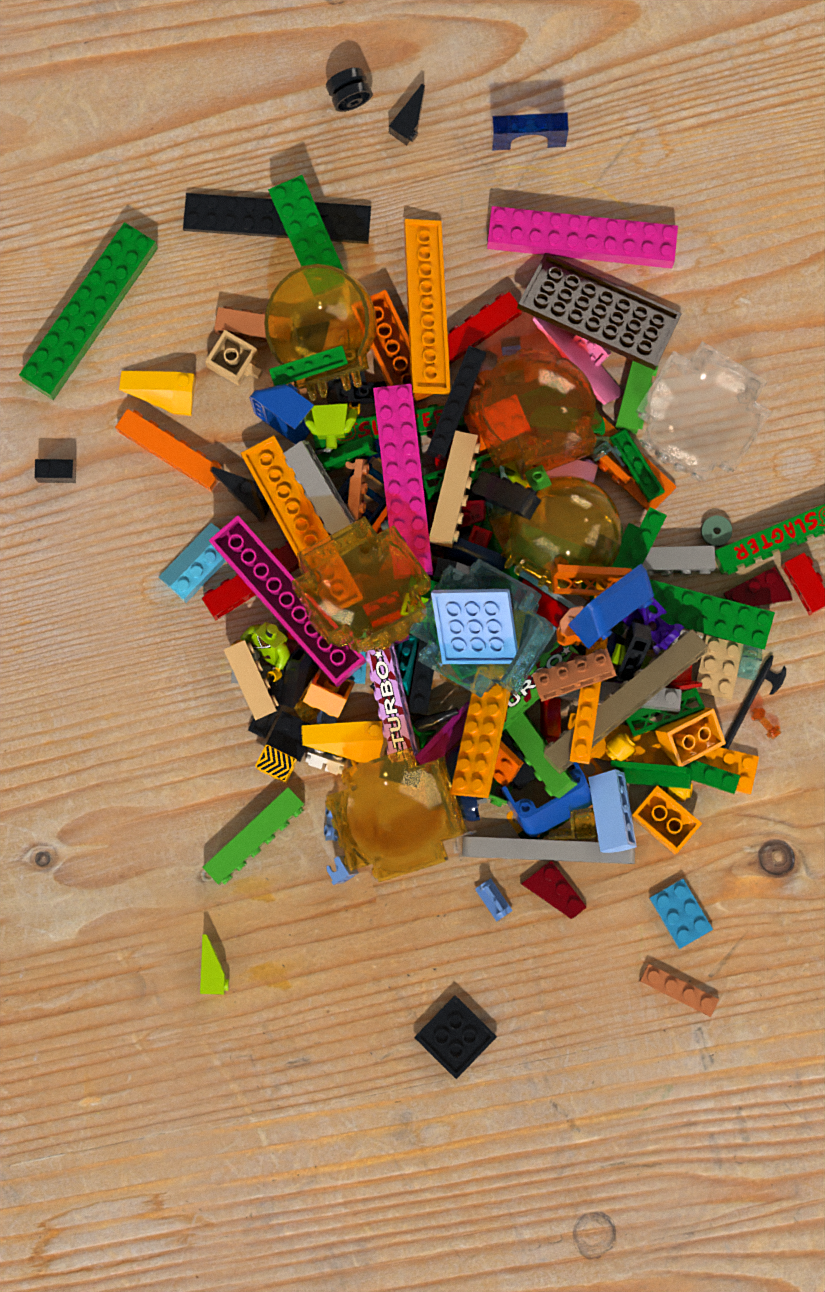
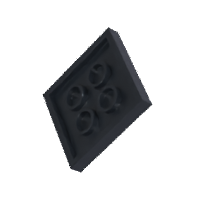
(455, 1037)

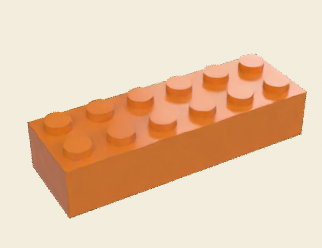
(392, 345)

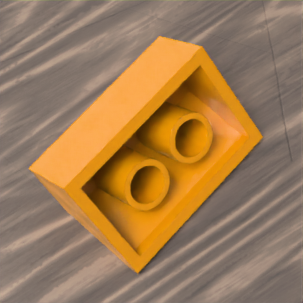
(691, 737)
(666, 820)

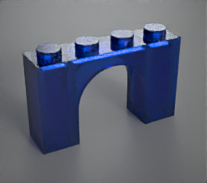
(509, 127)

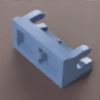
(343, 872)

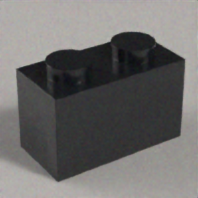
(55, 471)

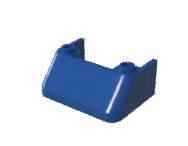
(283, 410)
(613, 606)
(539, 820)

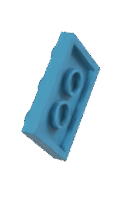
(681, 913)

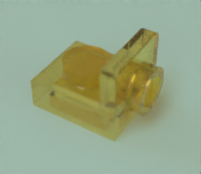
(304, 710)

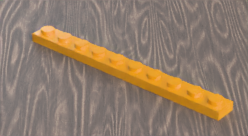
(587, 711)

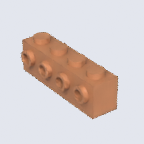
(574, 674)

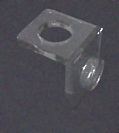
(456, 845)

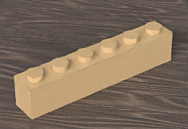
(454, 488)

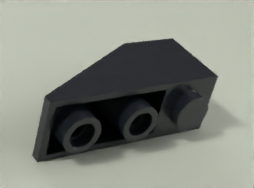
(355, 395)
(298, 675)

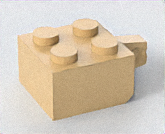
(233, 359)

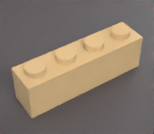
(250, 679)

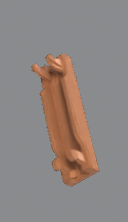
(357, 488)

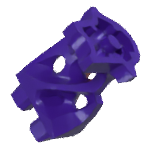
(664, 633)

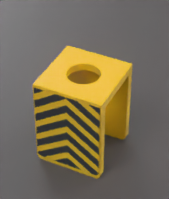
(276, 764)

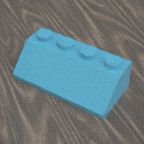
(193, 565)

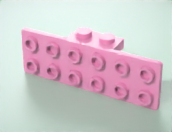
(586, 356)

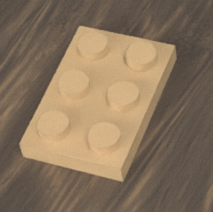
(719, 668)

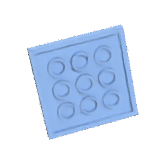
(475, 626)

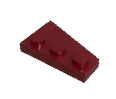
(473, 513)
(760, 590)

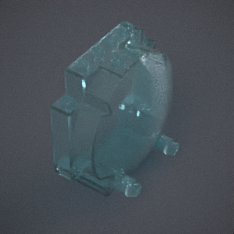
(531, 631)

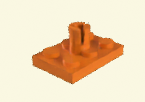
(506, 765)

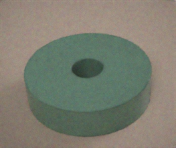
(716, 539)

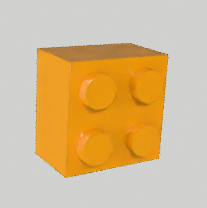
(326, 696)

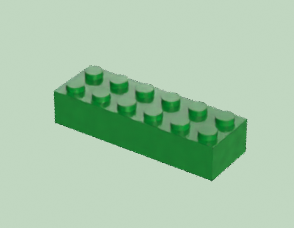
(303, 223)

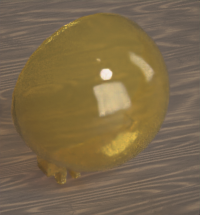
(316, 312)
(569, 527)

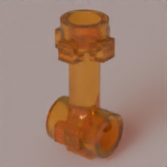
(758, 714)

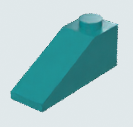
(406, 657)

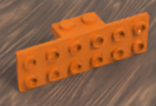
(621, 475)

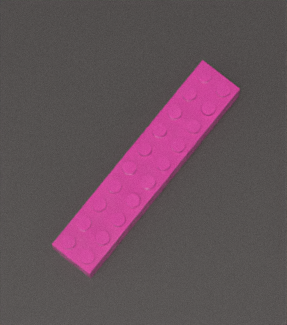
(582, 237)
(403, 469)
(274, 588)

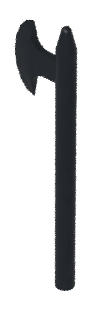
(765, 673)

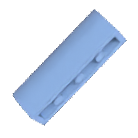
(612, 811)

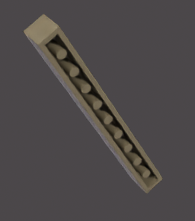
(632, 695)

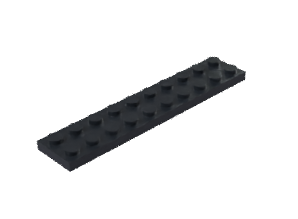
(260, 217)

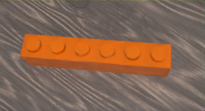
(167, 448)

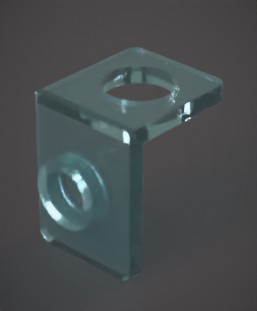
(607, 448)
(750, 663)

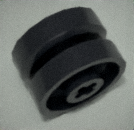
(349, 89)

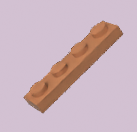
(679, 990)

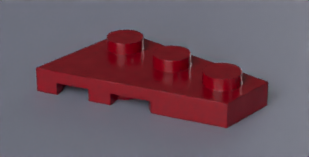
(554, 889)

